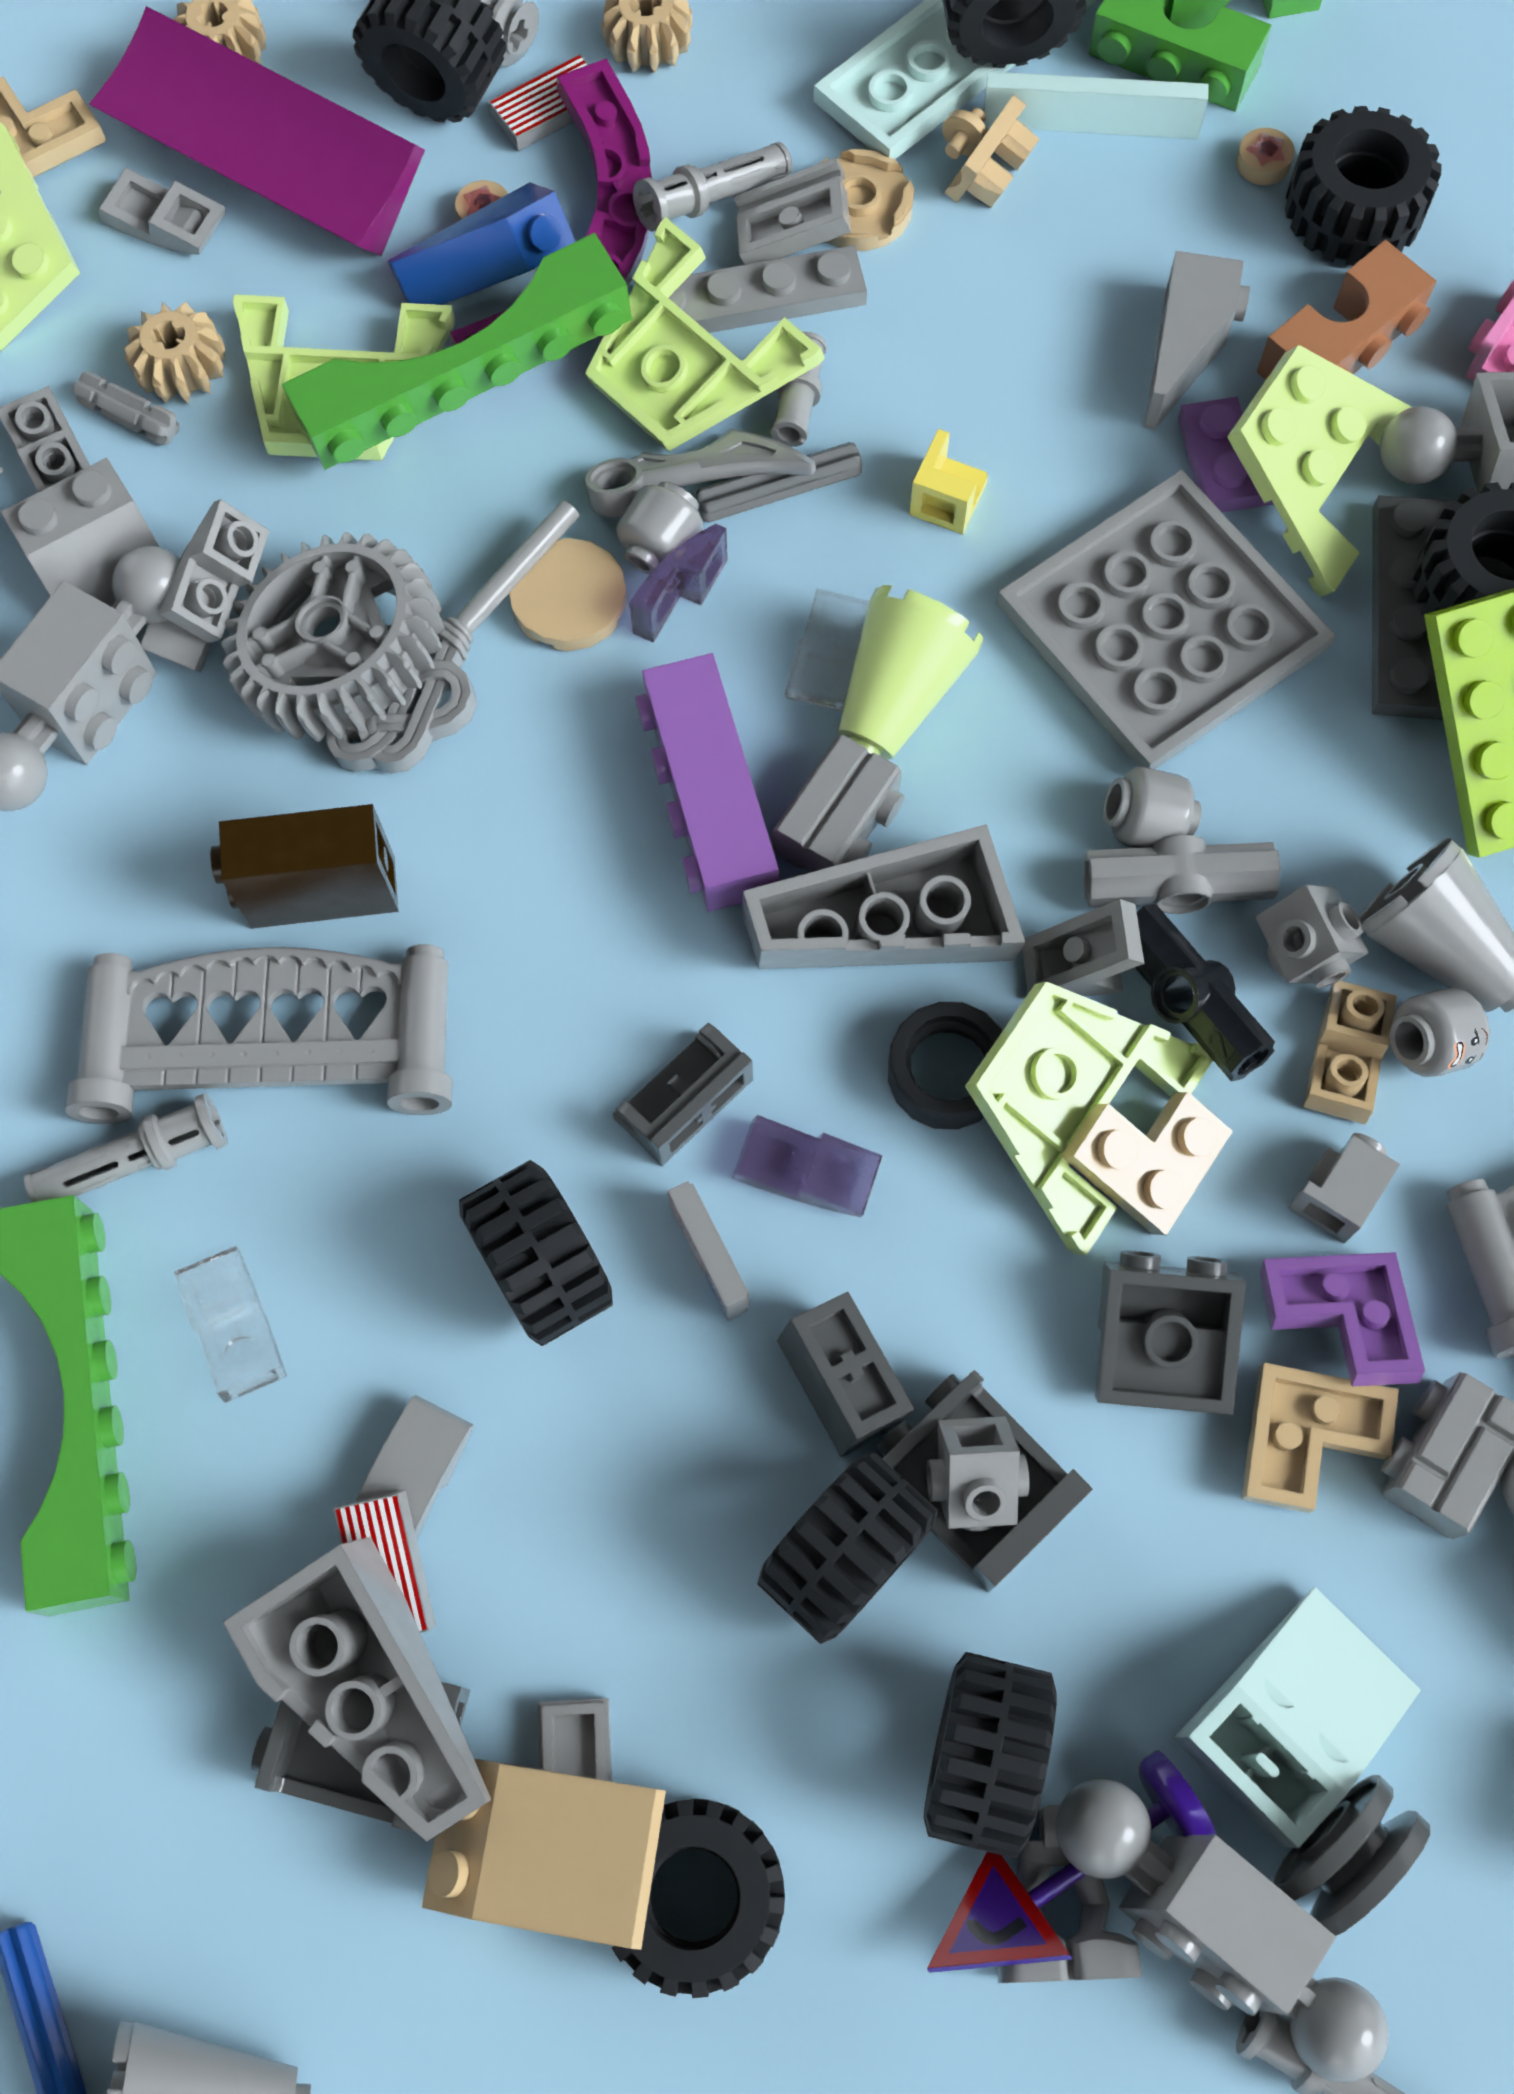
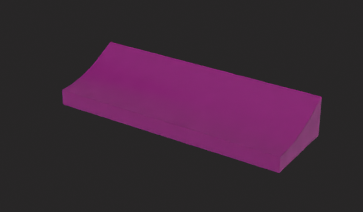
(261, 131)

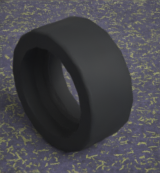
(926, 1021)

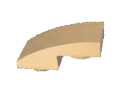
(1349, 1052)

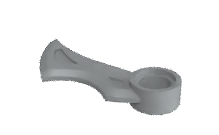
(730, 456)

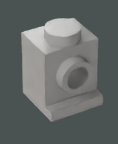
(1345, 1186)

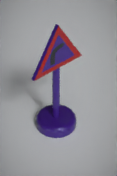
(1003, 1922)

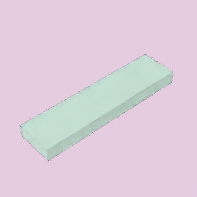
(1100, 104)

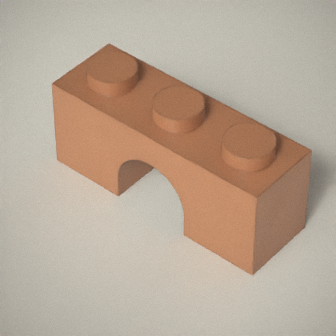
(1379, 299)

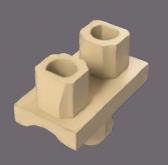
(969, 137)

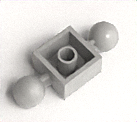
(1424, 441)
(79, 671)
(1226, 1926)

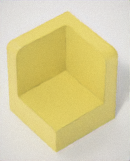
(945, 489)

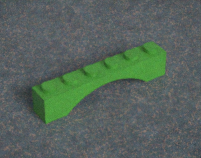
(360, 404)
(76, 1542)

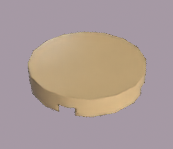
(877, 199)
(570, 596)

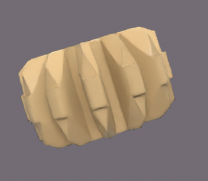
(227, 22)
(647, 31)
(175, 352)

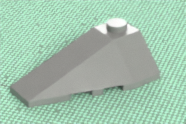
(359, 1674)

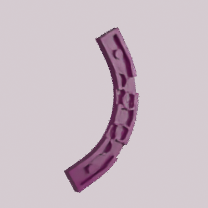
(619, 160)

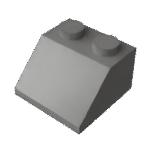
(80, 530)

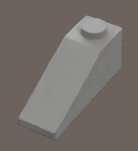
(1195, 323)

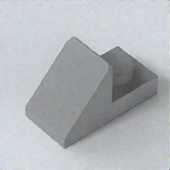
(1086, 951)

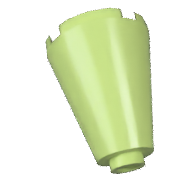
(903, 668)

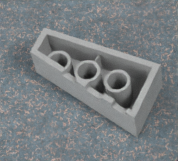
(892, 908)

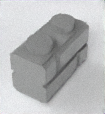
(839, 808)
(1453, 1455)

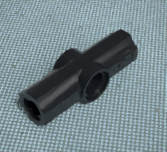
(1213, 1011)

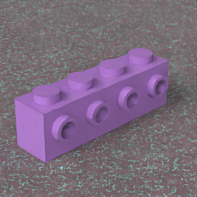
(708, 780)

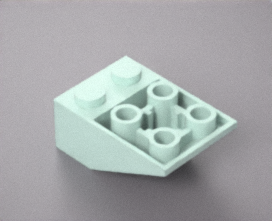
(1299, 1720)

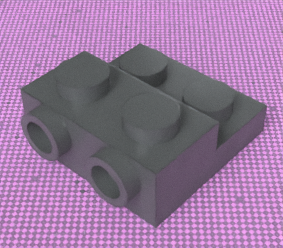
(1169, 1333)

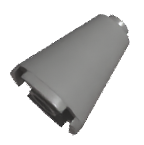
(1447, 926)
(173, 2063)

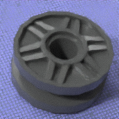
(1354, 1856)

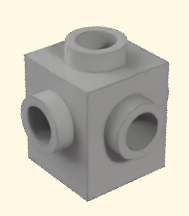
(1312, 936)
(977, 1473)

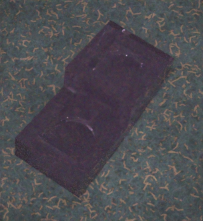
(683, 573)
(807, 1168)

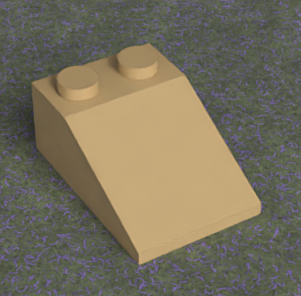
(551, 1856)

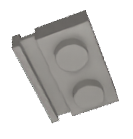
(792, 213)

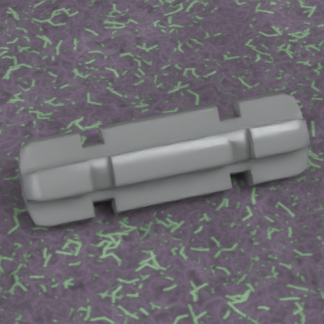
(126, 408)

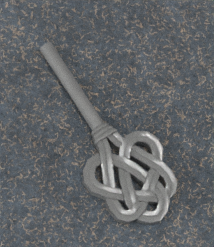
(428, 712)

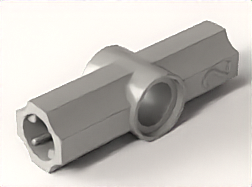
(1182, 874)

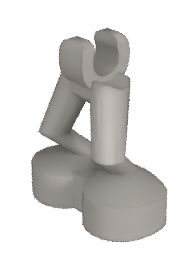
(1093, 1950)

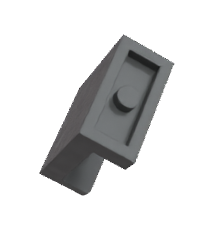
(1051, 1494)
(301, 1767)

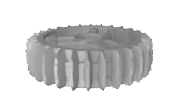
(354, 667)

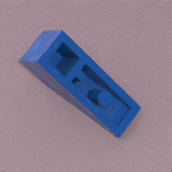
(484, 247)

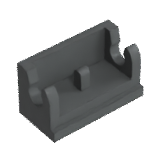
(686, 1094)
(844, 1373)

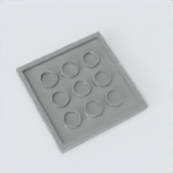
(1164, 620)

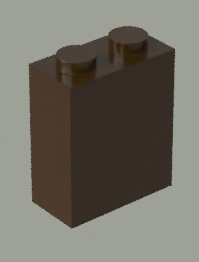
(306, 866)

